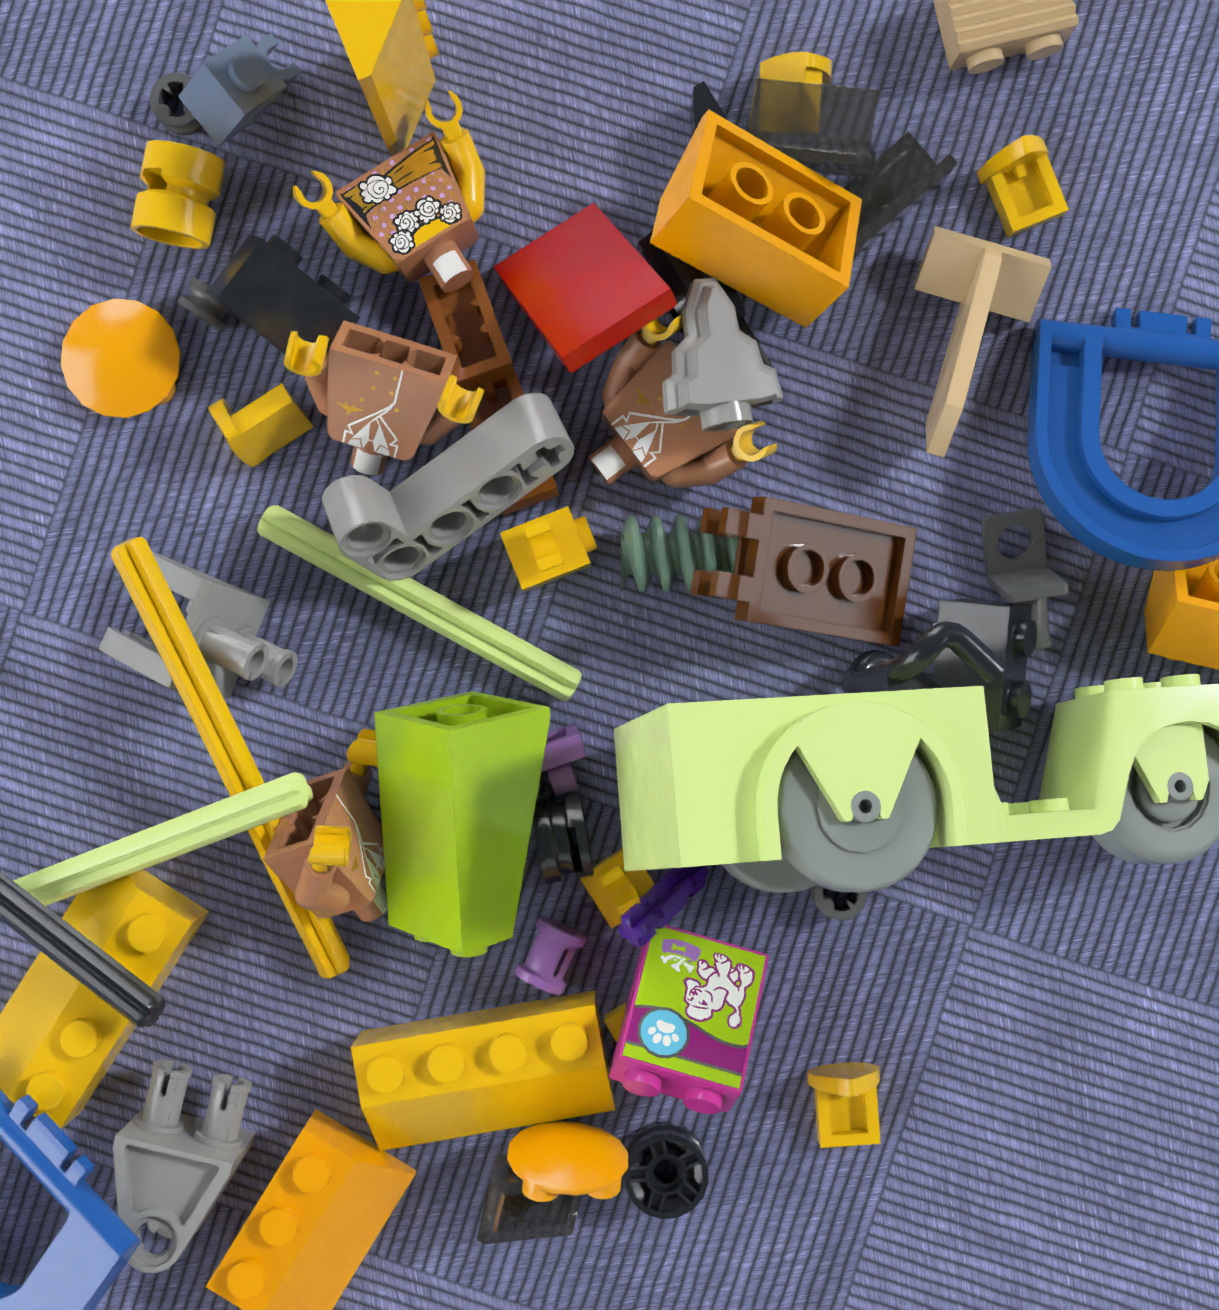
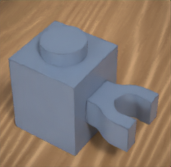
(236, 87)

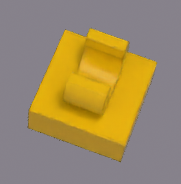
(616, 889)

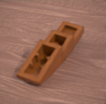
(471, 332)

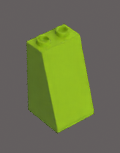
(458, 814)

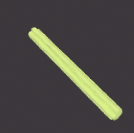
(423, 605)
(169, 839)

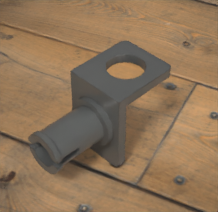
(1024, 577)

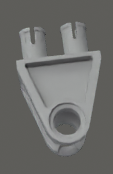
(224, 627)
(175, 1163)

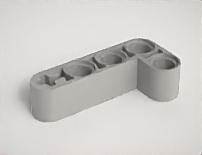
(450, 495)

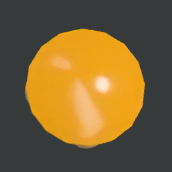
(121, 358)
(567, 1160)

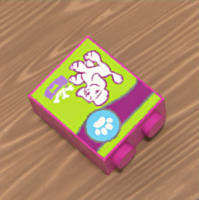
(690, 1020)

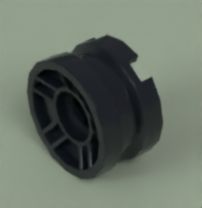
(648, 1187)

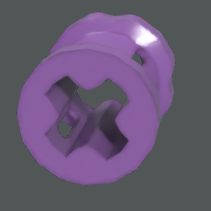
(550, 955)

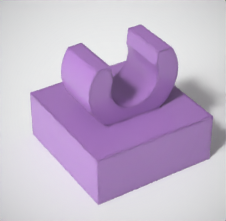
(561, 749)

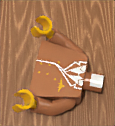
(381, 392)
(660, 443)
(335, 845)

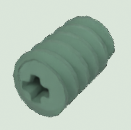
(671, 552)

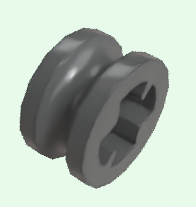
(160, 94)
(203, 305)
(826, 905)

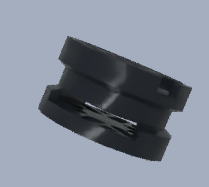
(555, 839)

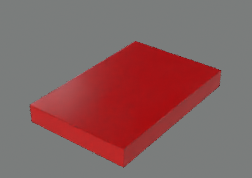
(584, 287)

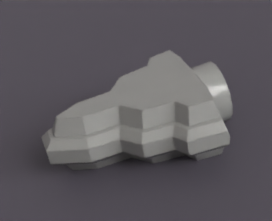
(716, 364)

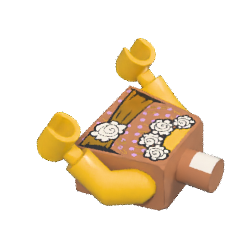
(413, 208)

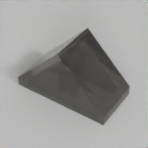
(514, 1217)

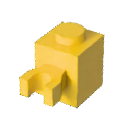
(549, 548)

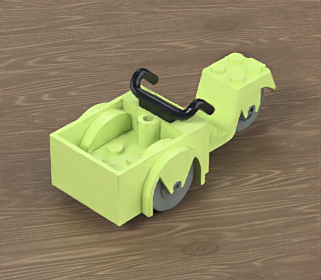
(898, 765)

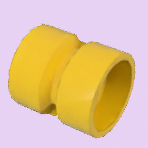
(178, 194)

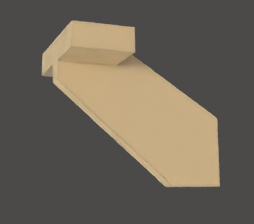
(982, 280)

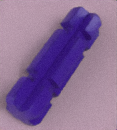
(661, 903)

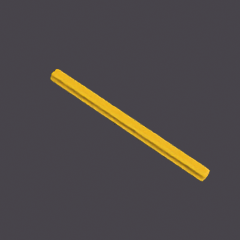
(217, 728)

